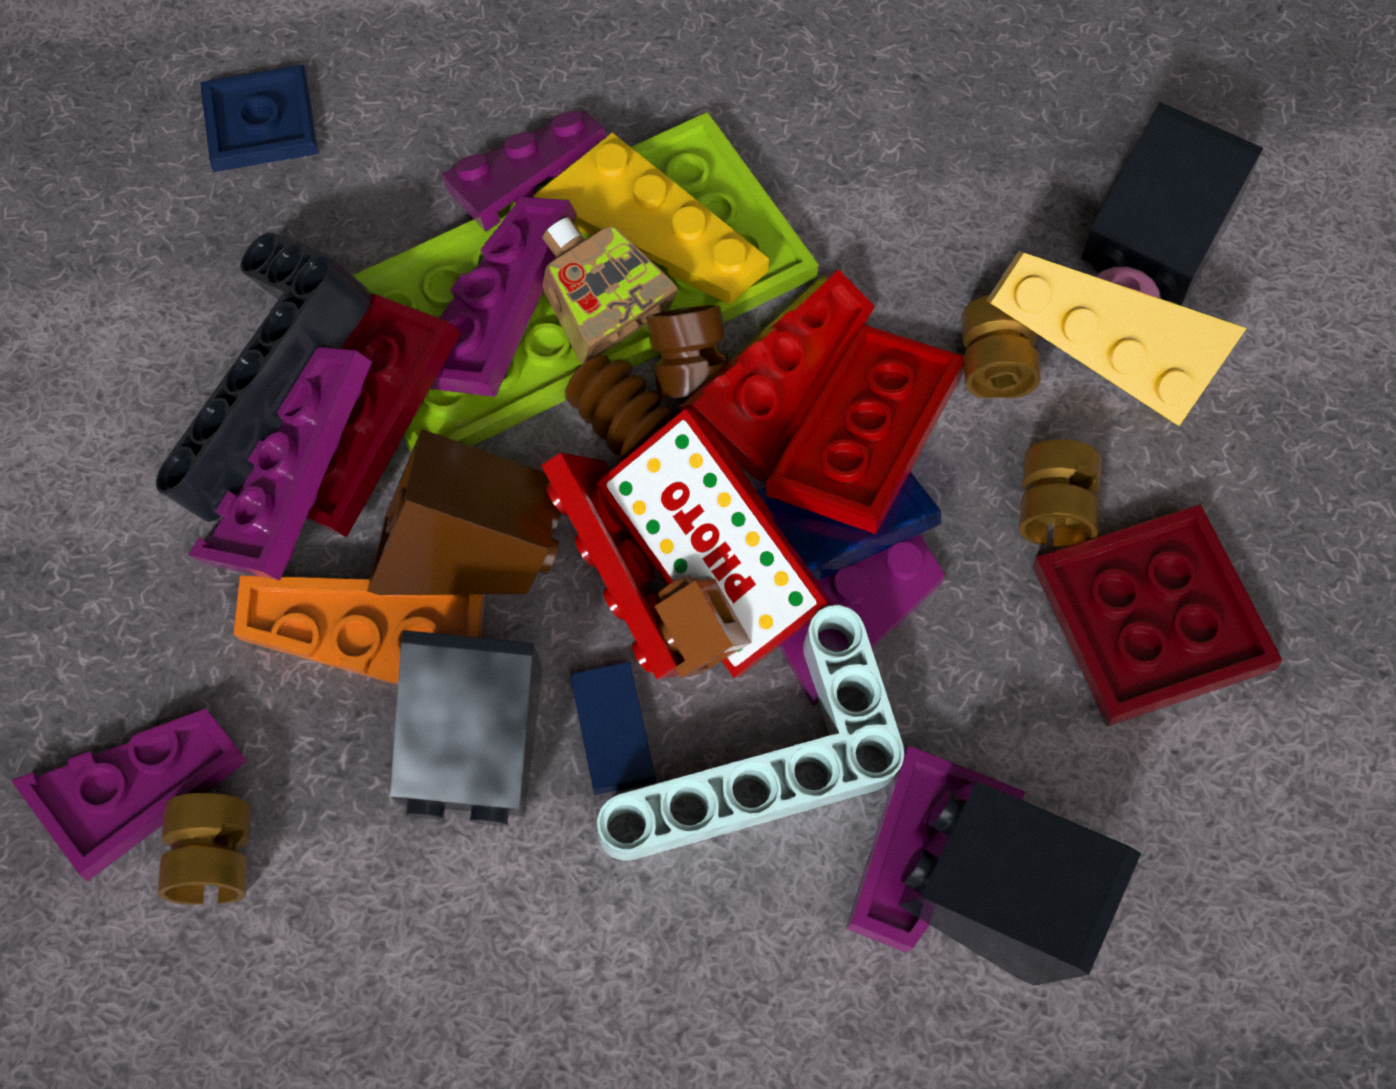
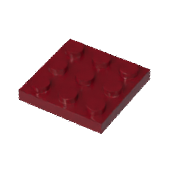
(1155, 614)

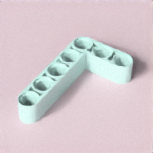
(775, 770)

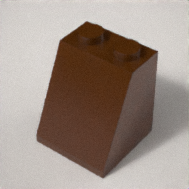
(464, 524)

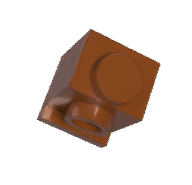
(699, 624)

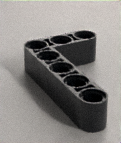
(314, 309)

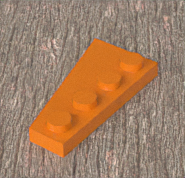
(344, 623)

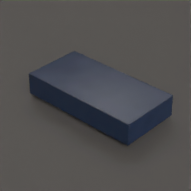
(612, 728)

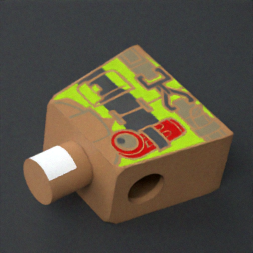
(601, 287)

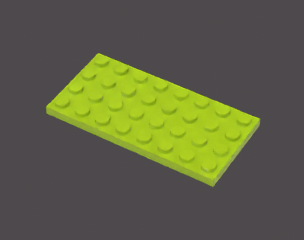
(694, 158)

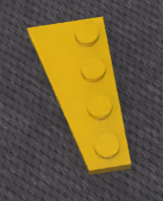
(660, 218)
(1128, 337)

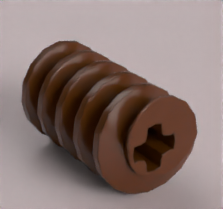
(617, 404)

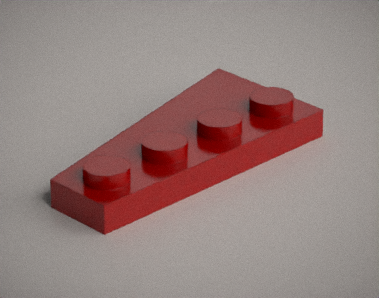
(776, 378)
(618, 559)

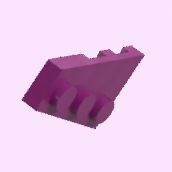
(497, 178)
(878, 590)
(118, 797)
(899, 834)

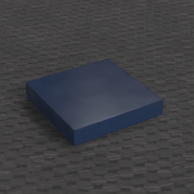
(258, 118)

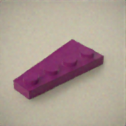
(499, 297)
(288, 468)

